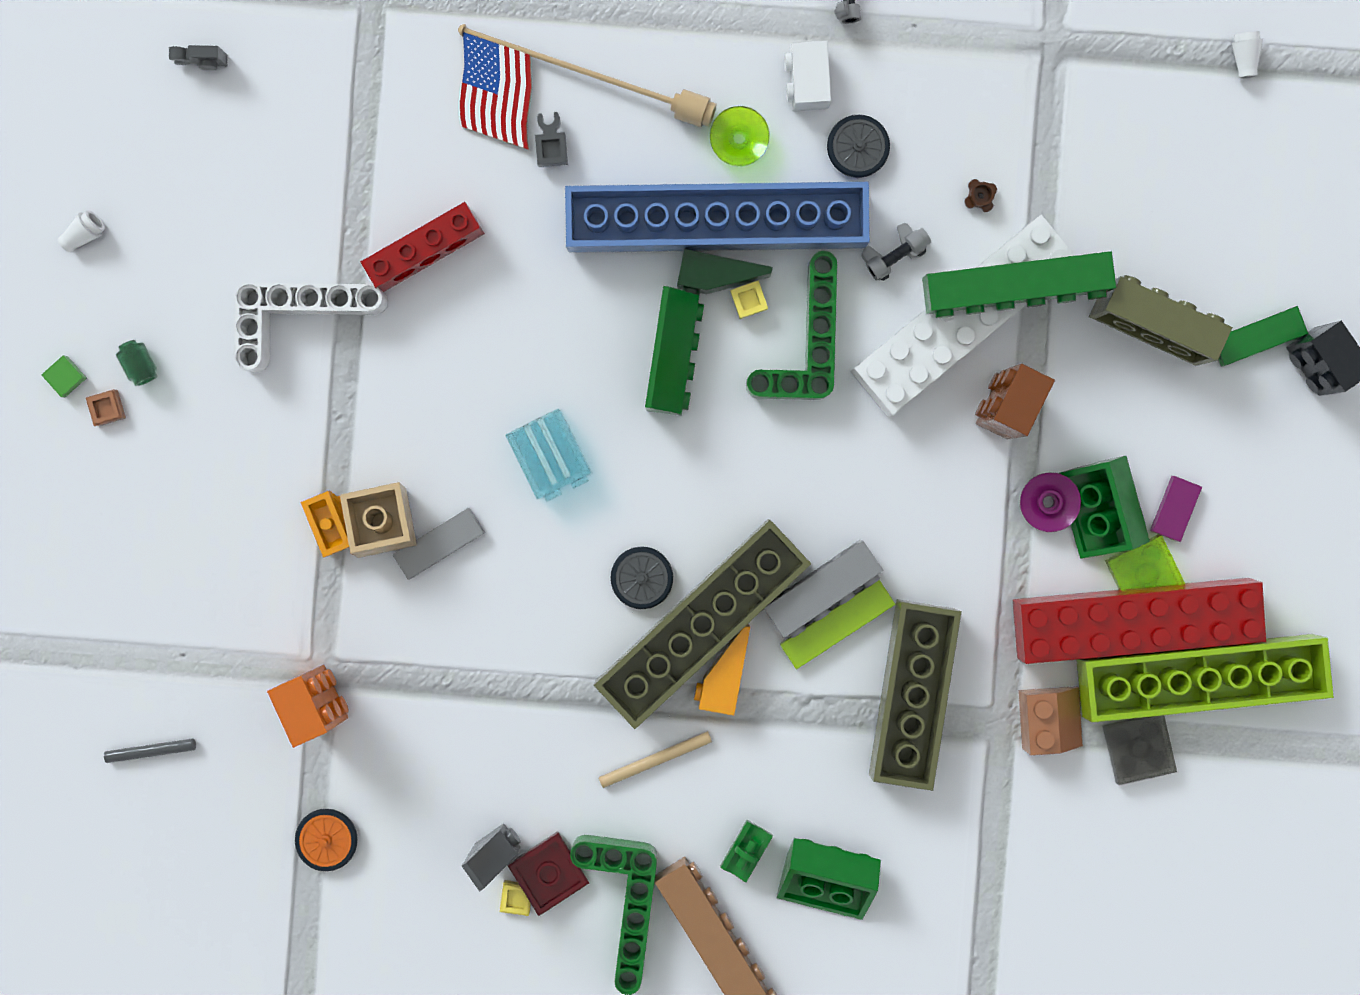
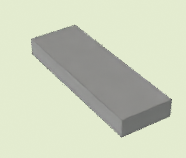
(439, 543)

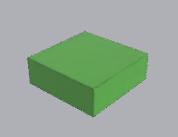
(64, 376)

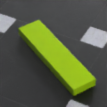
(837, 624)

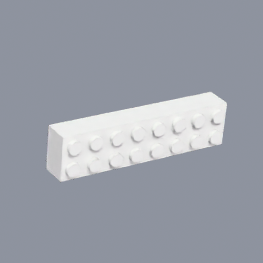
(934, 344)

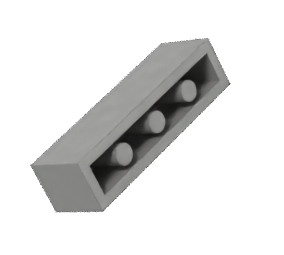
(823, 588)

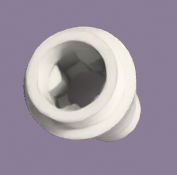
(1247, 53)
(82, 230)

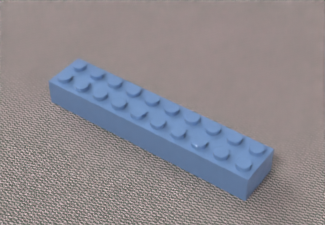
(717, 217)

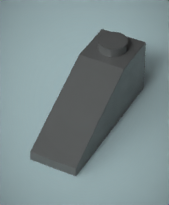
(491, 855)

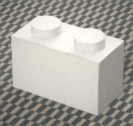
(809, 75)

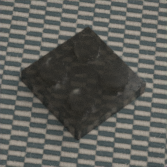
(1139, 749)

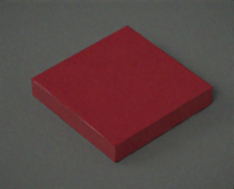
(547, 873)

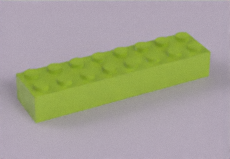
(1205, 678)

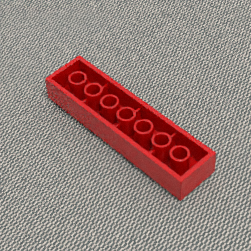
(1139, 620)

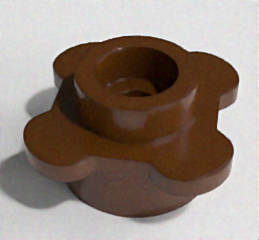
(988, 191)

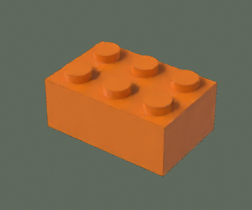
(309, 705)

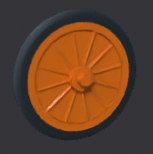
(326, 840)

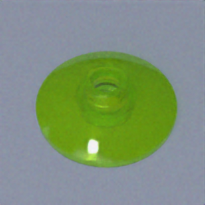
(739, 121)

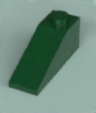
(713, 273)

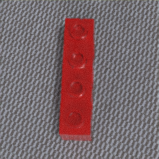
(422, 247)

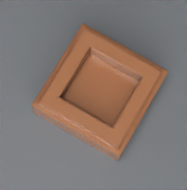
(105, 408)

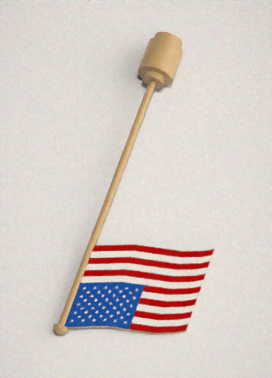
(499, 89)

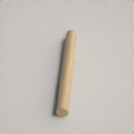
(655, 759)

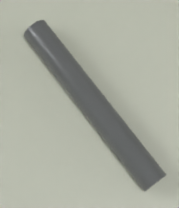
(149, 750)

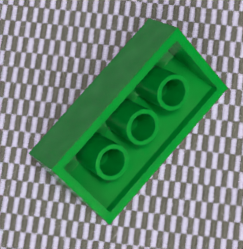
(672, 352)

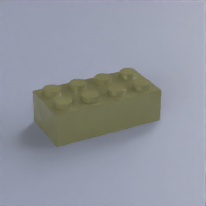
(1162, 321)

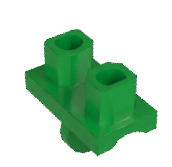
(746, 850)

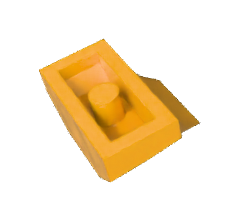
(327, 522)

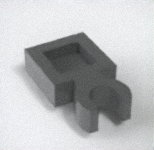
(203, 56)
(550, 145)

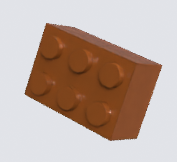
(1014, 401)

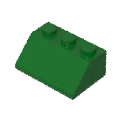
(1109, 509)
(829, 878)

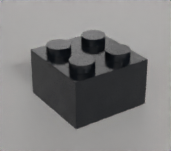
(1327, 358)

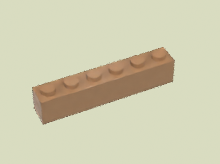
(710, 930)

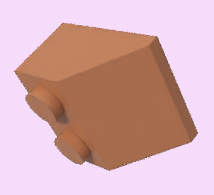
(1050, 720)

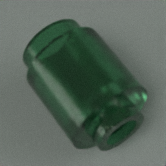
(136, 362)

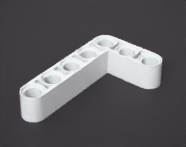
(296, 304)

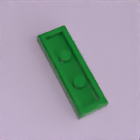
(1263, 335)

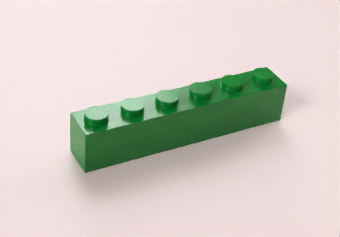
(1019, 283)

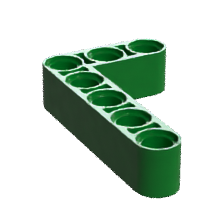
(814, 340)
(634, 902)

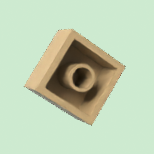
(378, 520)

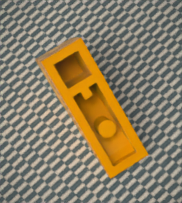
(722, 680)

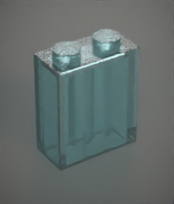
(549, 455)

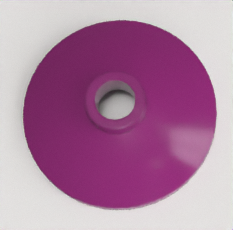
(1065, 502)

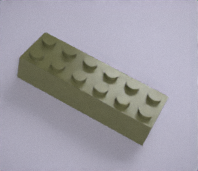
(914, 695)

